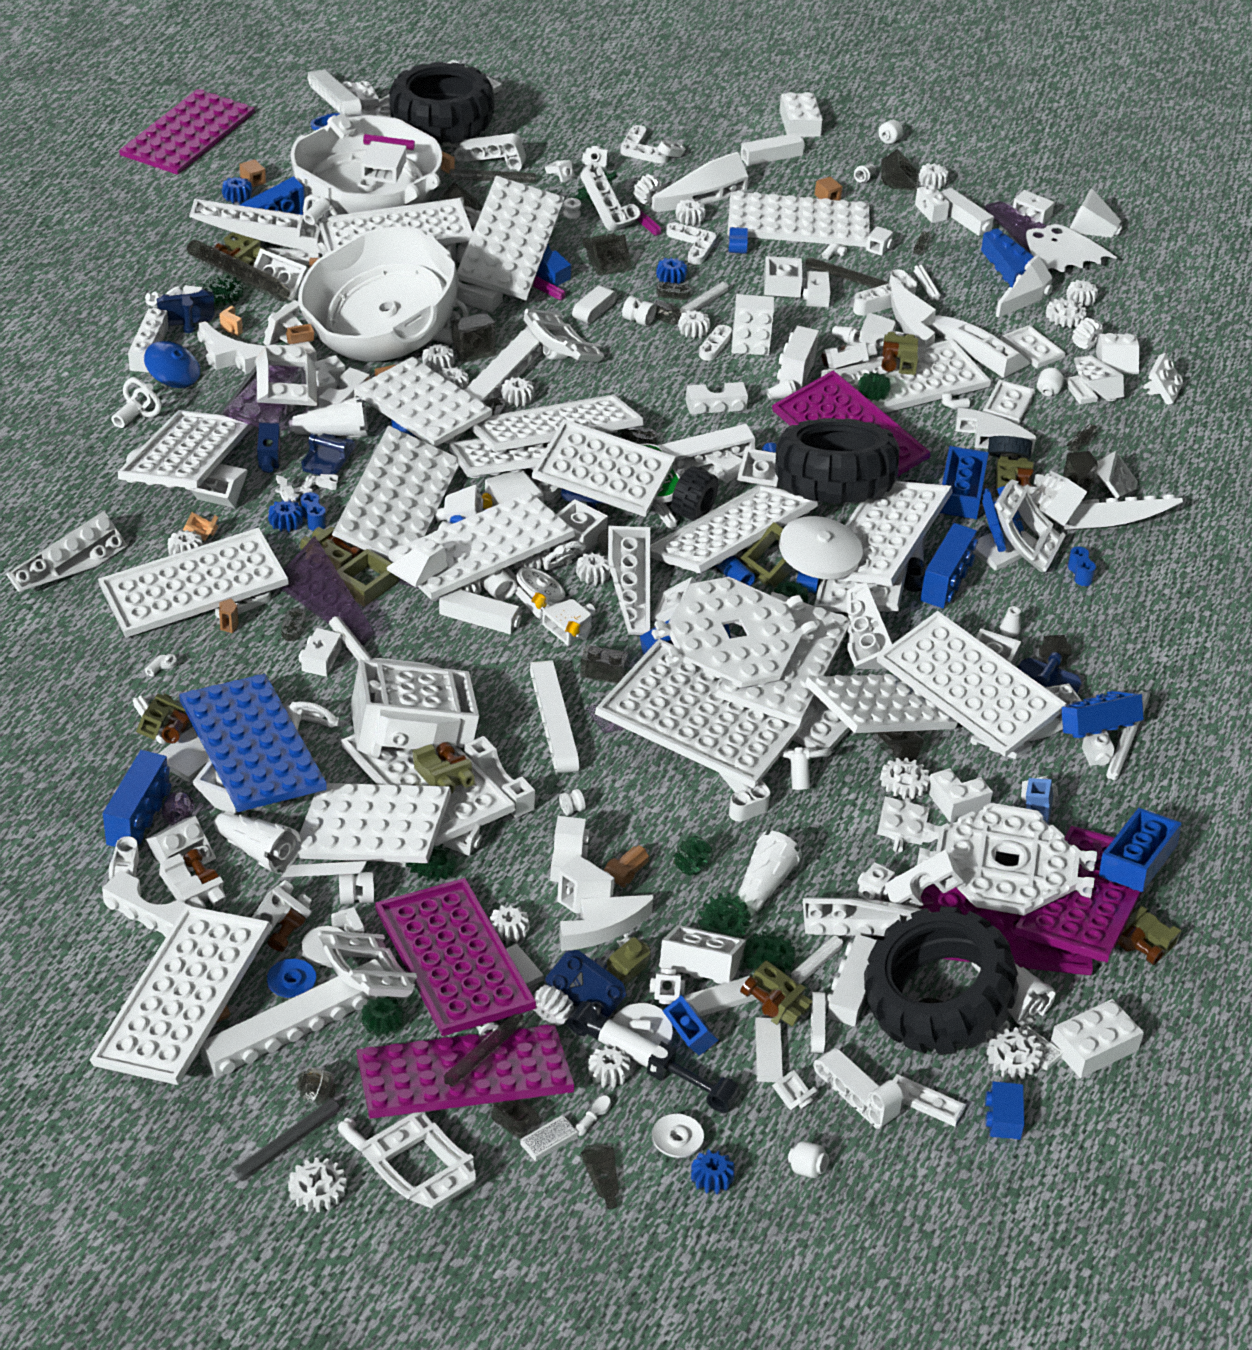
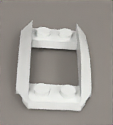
(542, 321)
(283, 392)
(1018, 497)
(391, 982)
(405, 1134)

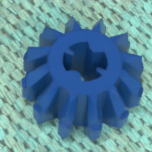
(236, 189)
(671, 270)
(285, 515)
(712, 1171)

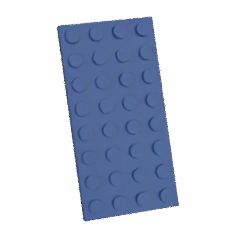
(252, 742)

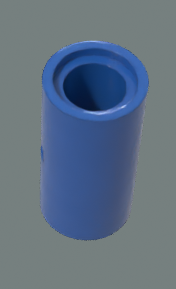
(735, 569)

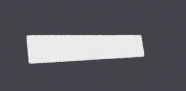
(324, 869)

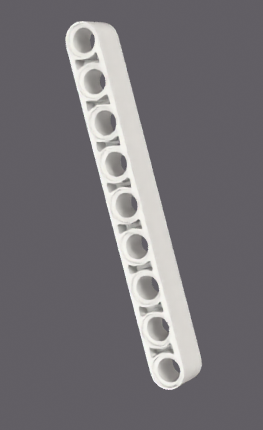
(334, 93)

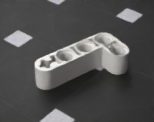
(469, 149)
(594, 177)
(880, 297)
(747, 801)
(872, 1101)

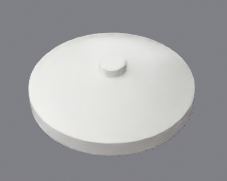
(820, 547)

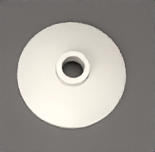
(677, 1127)

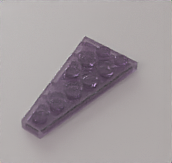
(249, 411)
(322, 591)

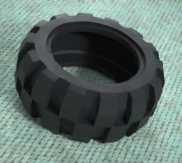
(443, 100)
(837, 460)
(951, 1022)

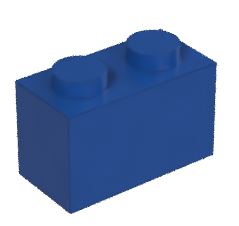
(690, 1025)
(1005, 1110)

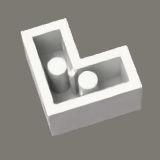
(327, 374)
(956, 797)
(568, 842)

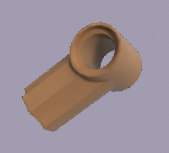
(626, 866)

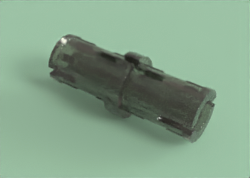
(1082, 438)

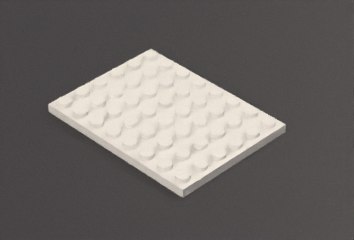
(682, 713)

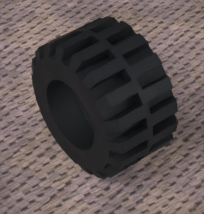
(694, 493)

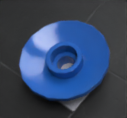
(291, 971)

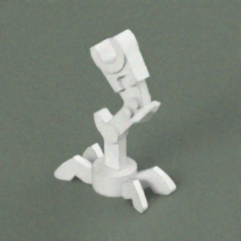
(289, 493)

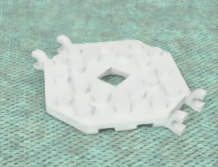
(746, 660)
(1045, 863)

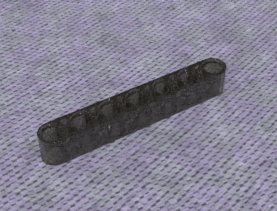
(235, 268)

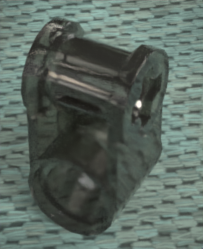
(514, 1117)

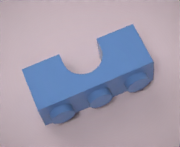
(1040, 796)

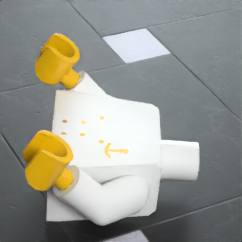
(565, 619)

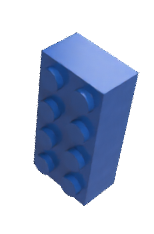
(965, 475)
(949, 566)
(137, 798)
(1140, 849)

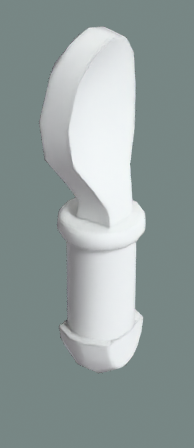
(599, 1107)

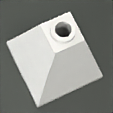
(1095, 218)

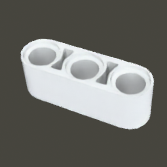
(594, 304)

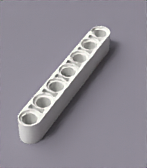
(555, 717)

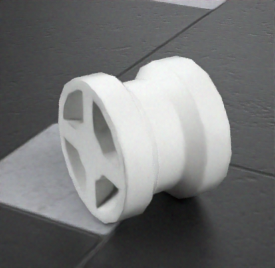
(572, 208)
(572, 802)

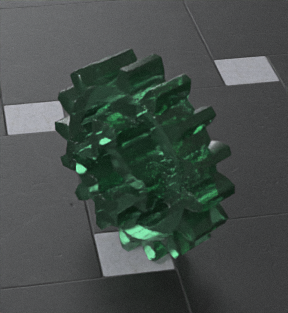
(224, 289)
(439, 865)
(718, 909)
(769, 949)

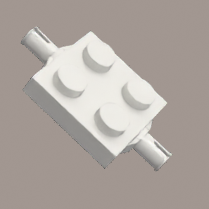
(902, 821)

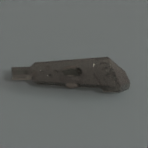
(601, 1160)

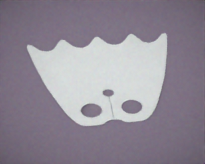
(1068, 250)

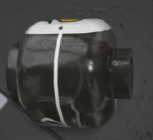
(316, 1085)

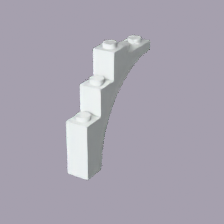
(229, 352)

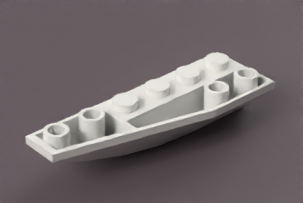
(706, 184)
(980, 345)
(1110, 513)
(72, 554)
(852, 916)

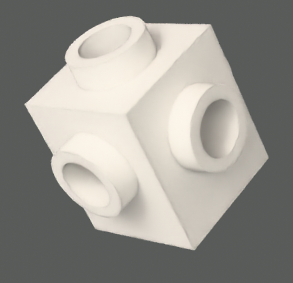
(596, 153)
(873, 882)
(673, 993)

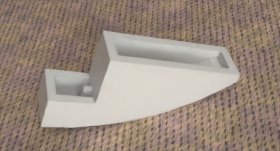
(913, 314)
(987, 426)
(604, 920)

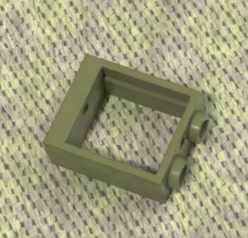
(780, 571)
(367, 593)

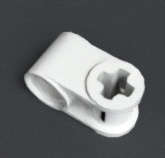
(125, 857)

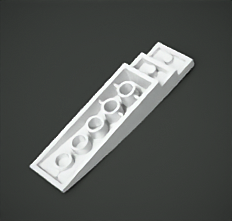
(260, 224)

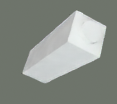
(772, 149)
(967, 212)
(480, 610)

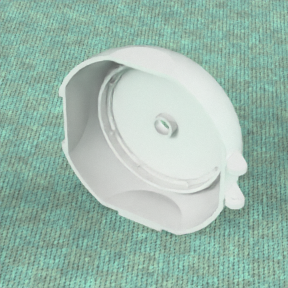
(333, 166)
(375, 272)

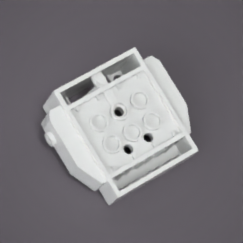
(411, 706)

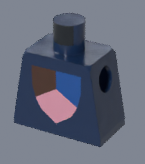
(269, 456)

